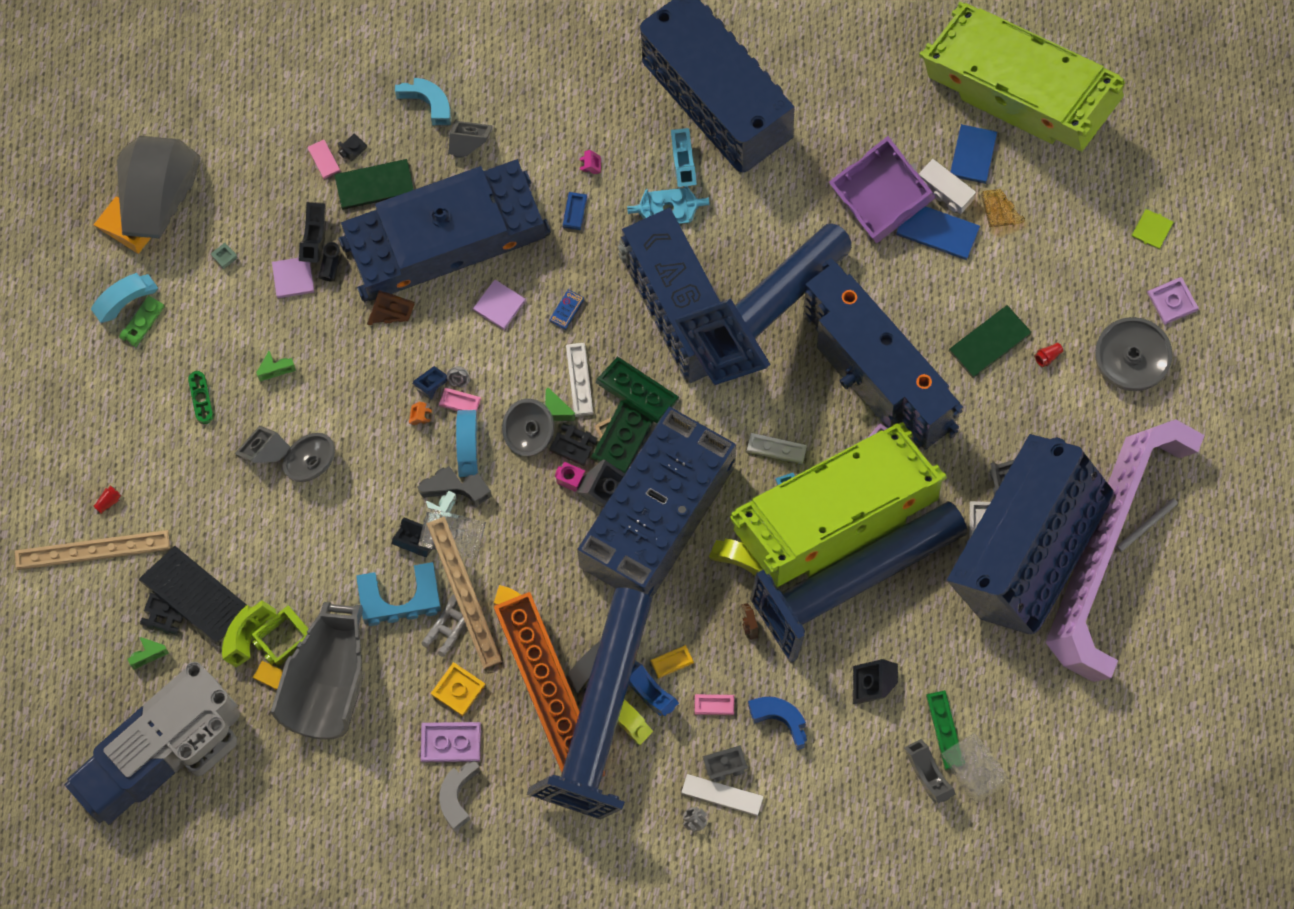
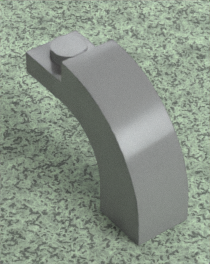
(449, 793)

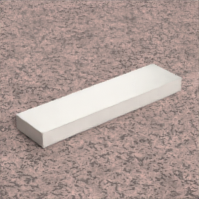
(579, 379)
(722, 795)

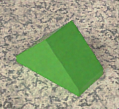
(557, 407)

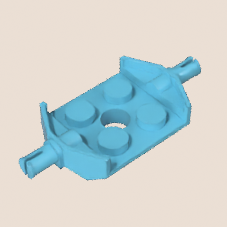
(681, 199)

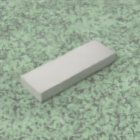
(776, 448)

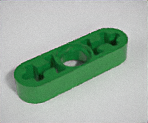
(198, 411)

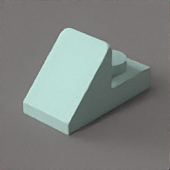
(445, 503)

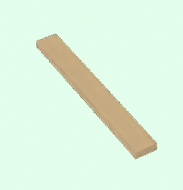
(92, 550)
(464, 592)

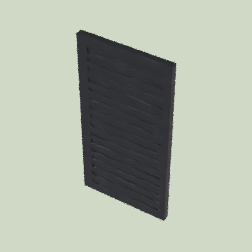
(193, 593)

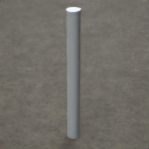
(1147, 524)

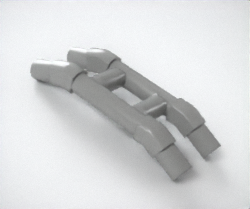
(439, 627)

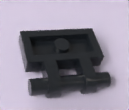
(571, 449)
(158, 608)

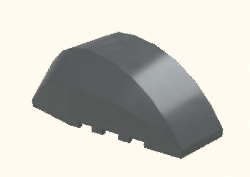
(153, 182)

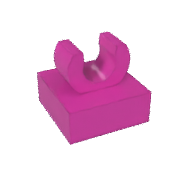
(591, 162)

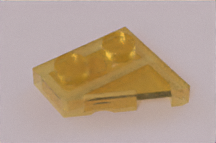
(999, 209)

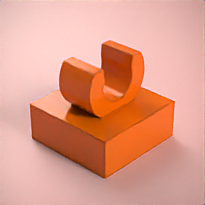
(418, 412)

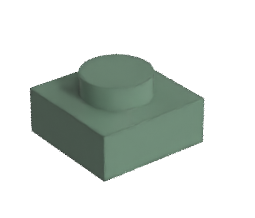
(224, 255)

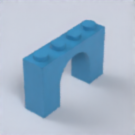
(424, 601)

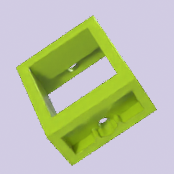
(259, 634)

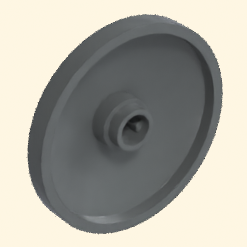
(1133, 354)

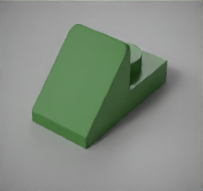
(269, 369)
(152, 652)

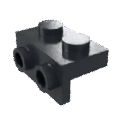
(408, 537)

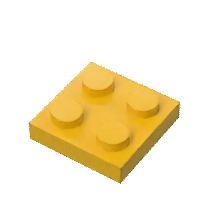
(458, 689)

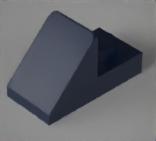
(430, 382)

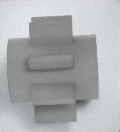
(695, 819)

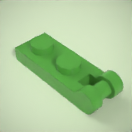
(142, 321)

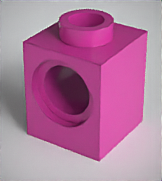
(573, 483)

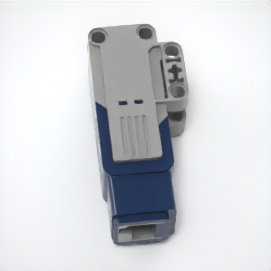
(155, 742)

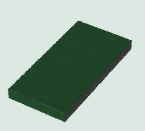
(373, 184)
(990, 341)
(637, 389)
(622, 437)

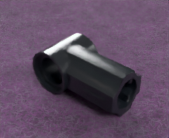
(330, 263)

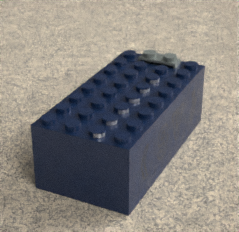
(668, 281)

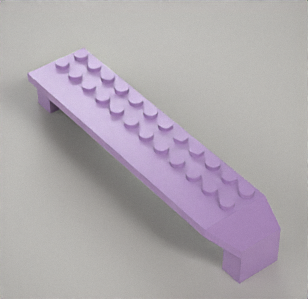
(1069, 632)

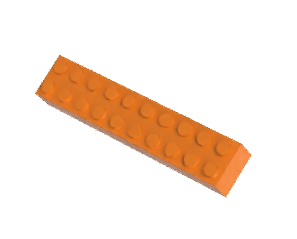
(540, 672)

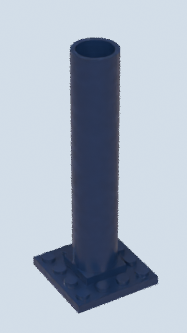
(727, 333)
(852, 575)
(600, 712)

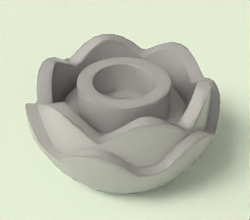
(458, 376)

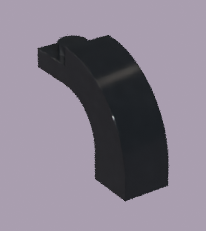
(315, 227)

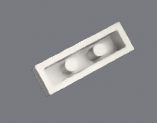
(947, 187)

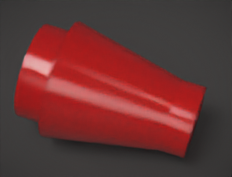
(1047, 355)
(107, 499)

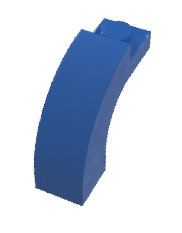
(650, 692)
(779, 709)

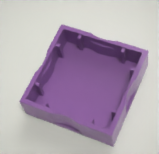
(882, 189)

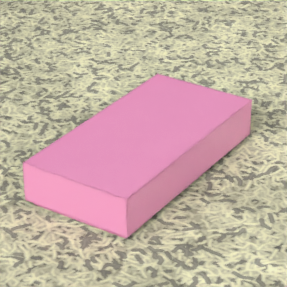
(323, 159)
(458, 400)
(714, 704)

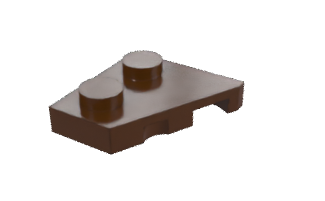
(390, 308)
(749, 621)

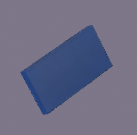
(940, 232)

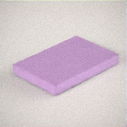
(450, 742)

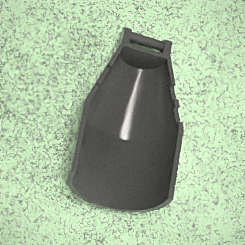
(322, 676)

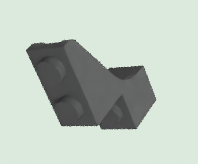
(446, 480)

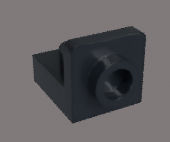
(351, 147)

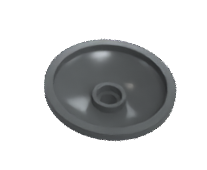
(519, 425)
(309, 457)

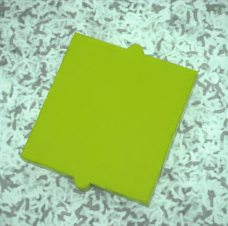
(1152, 228)

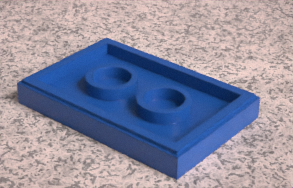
(973, 153)

